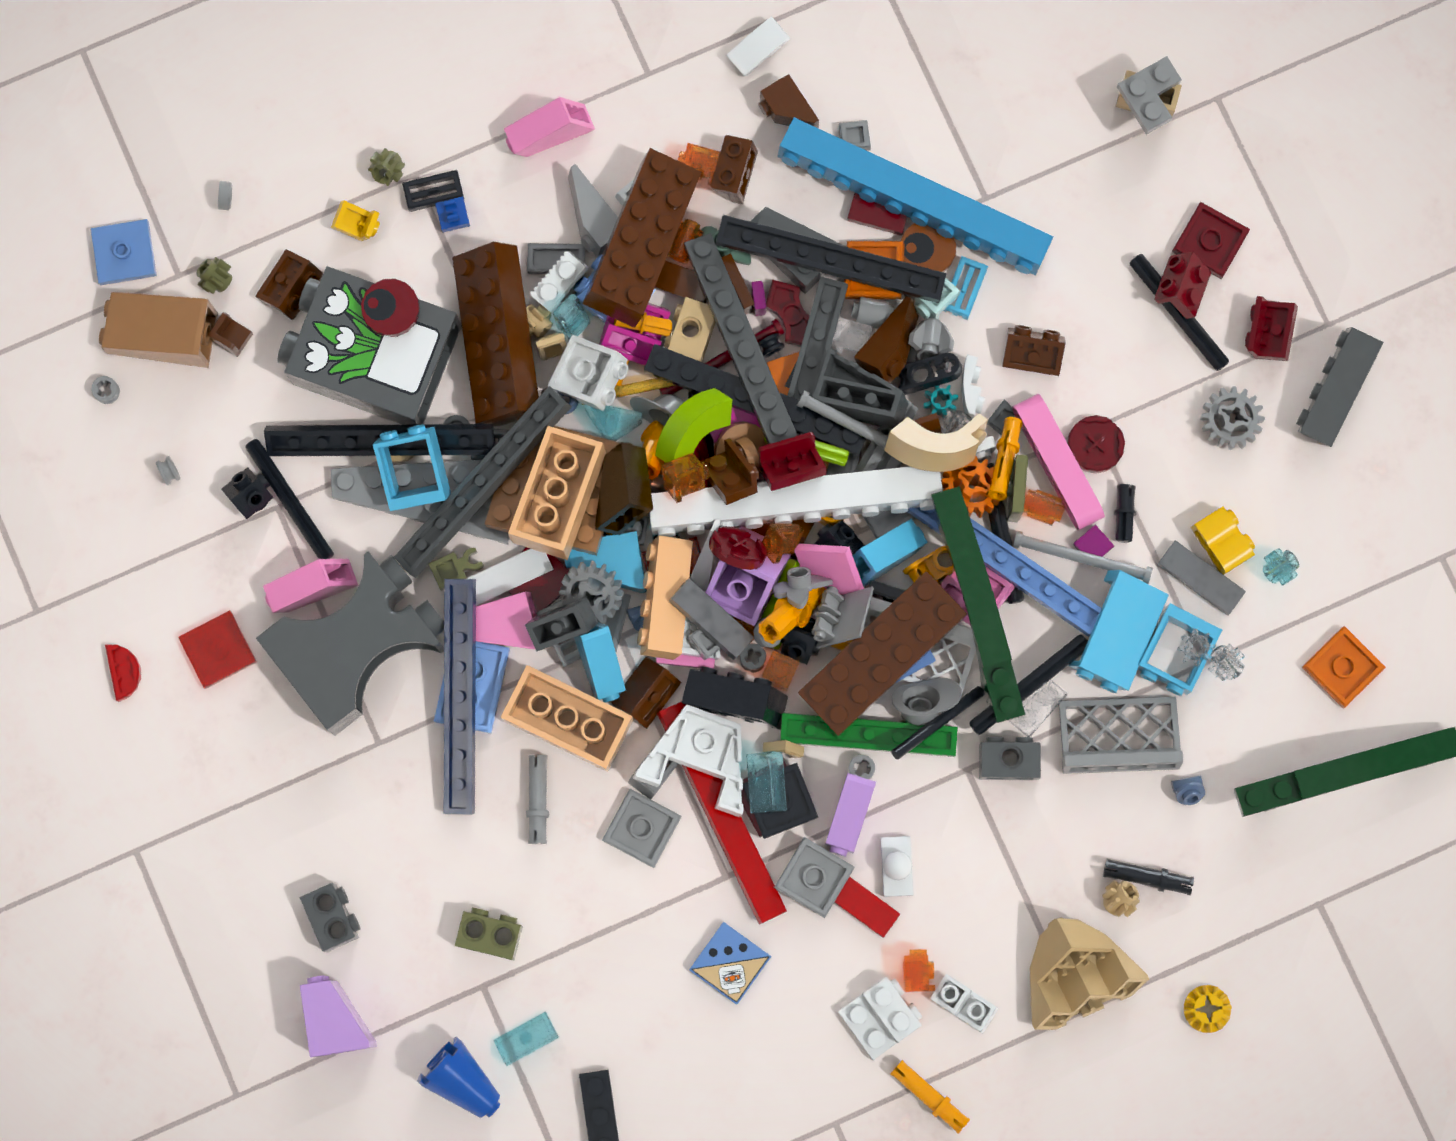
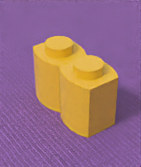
(1223, 540)

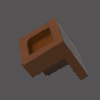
(230, 334)

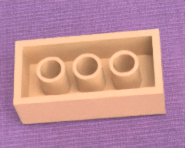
(557, 492)
(567, 718)

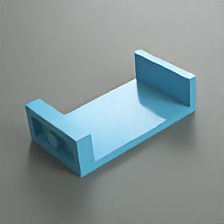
(1121, 632)

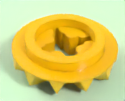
(1197, 999)

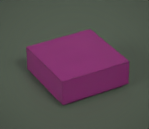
(759, 298)
(1094, 542)

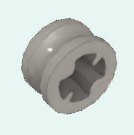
(114, 387)
(168, 470)
(858, 759)

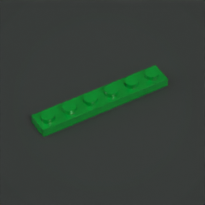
(866, 735)

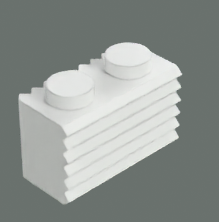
(559, 281)

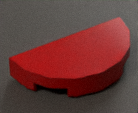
(124, 671)

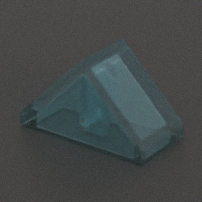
(614, 422)

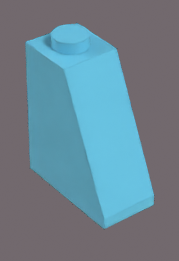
(888, 551)
(621, 555)
(600, 663)

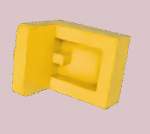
(355, 221)

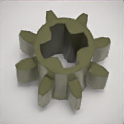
(386, 167)
(214, 275)

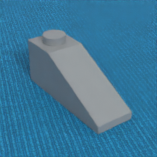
(592, 213)

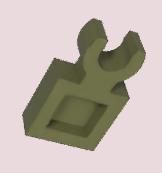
(453, 568)

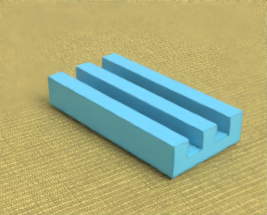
(955, 310)

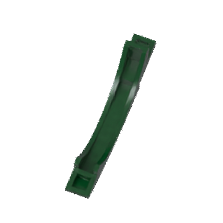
(988, 633)
(1346, 772)

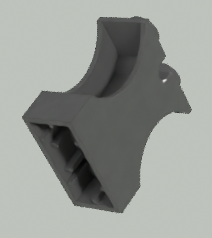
(336, 655)

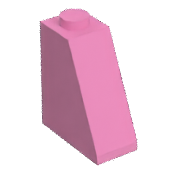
(548, 127)
(310, 584)
(505, 621)

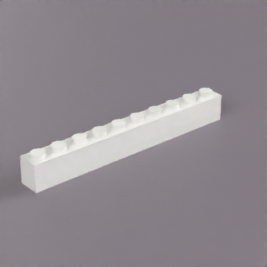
(810, 500)

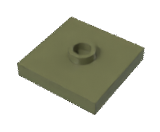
(1017, 488)

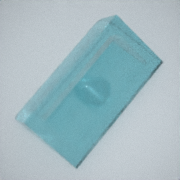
(766, 782)
(526, 1039)

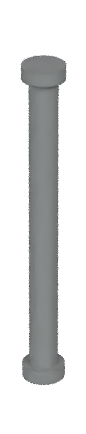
(842, 419)
(1081, 557)

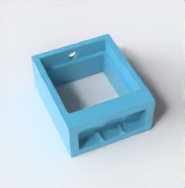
(414, 497)
(1189, 623)

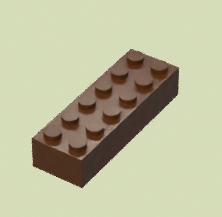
(642, 238)
(495, 333)
(882, 653)

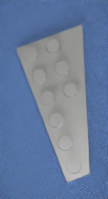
(365, 488)

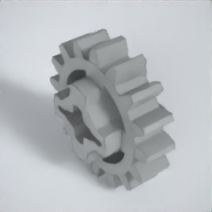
(1242, 423)
(596, 585)

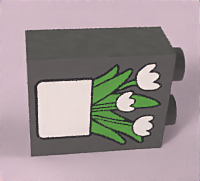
(360, 368)

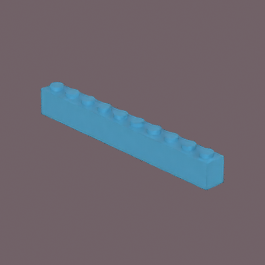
(914, 197)

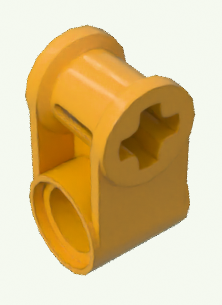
(930, 564)

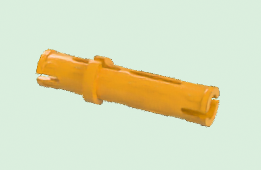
(1007, 448)
(929, 1096)

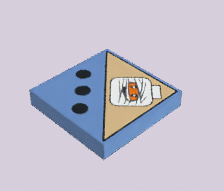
(730, 963)

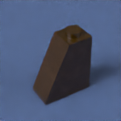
(623, 489)

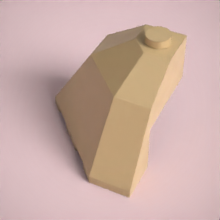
(1078, 972)

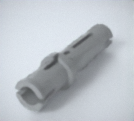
(537, 799)

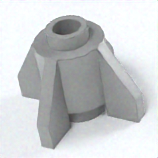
(929, 340)

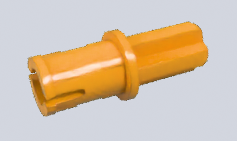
(650, 324)

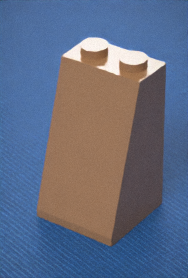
(159, 328)

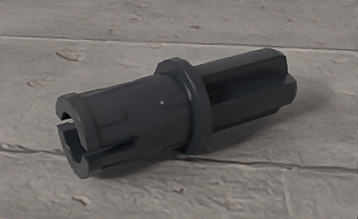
(1125, 512)

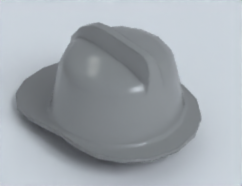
(657, 409)
(926, 699)

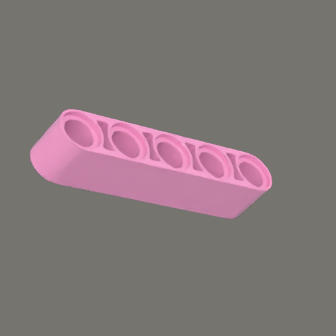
(1058, 462)

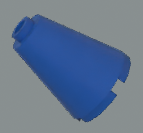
(460, 1080)

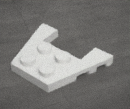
(703, 744)

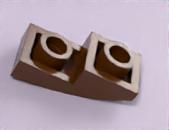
(680, 282)

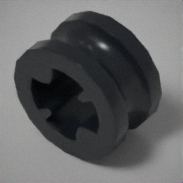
(771, 345)

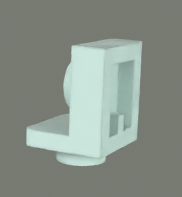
(930, 309)

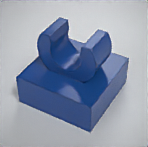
(452, 214)

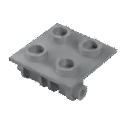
(841, 616)

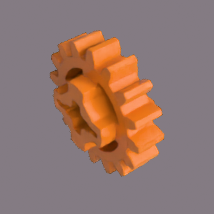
(976, 476)

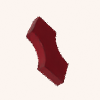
(785, 303)

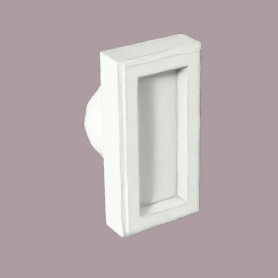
(897, 866)

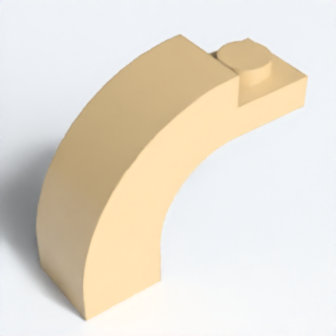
(935, 451)

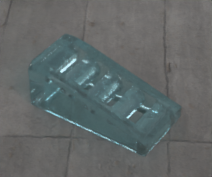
(571, 317)

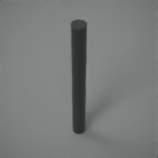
(938, 722)

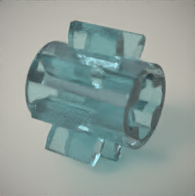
(1281, 566)

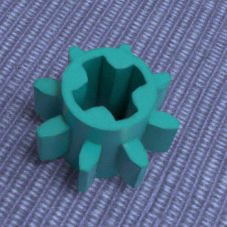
(945, 394)

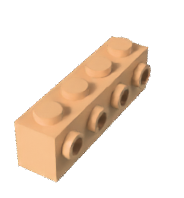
(663, 622)

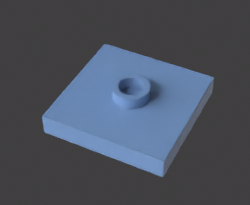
(123, 252)

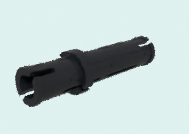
(1150, 877)

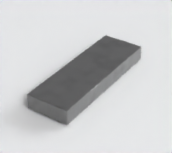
(1201, 577)
(711, 619)

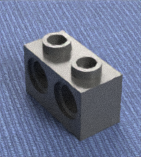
(323, 920)

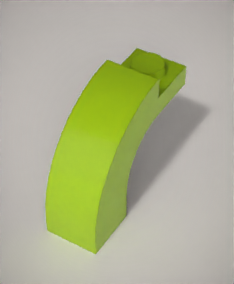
(692, 422)

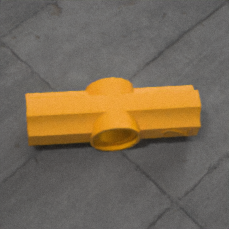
(786, 617)

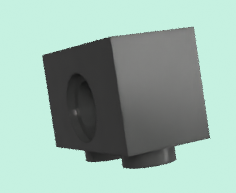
(561, 624)
(1028, 759)

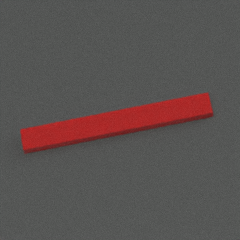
(733, 839)

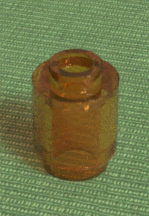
(687, 231)
(1043, 506)

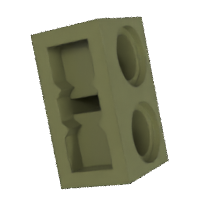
(487, 941)

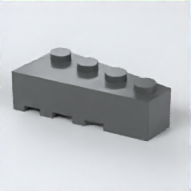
(1339, 386)

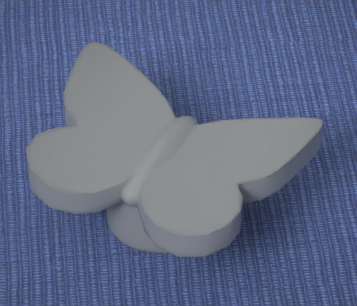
(798, 586)

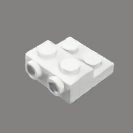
(589, 373)
(881, 1017)

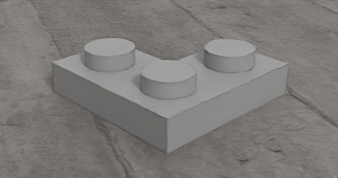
(1143, 91)

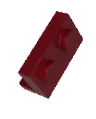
(1183, 283)
(1271, 329)
(791, 461)

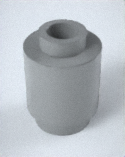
(871, 311)

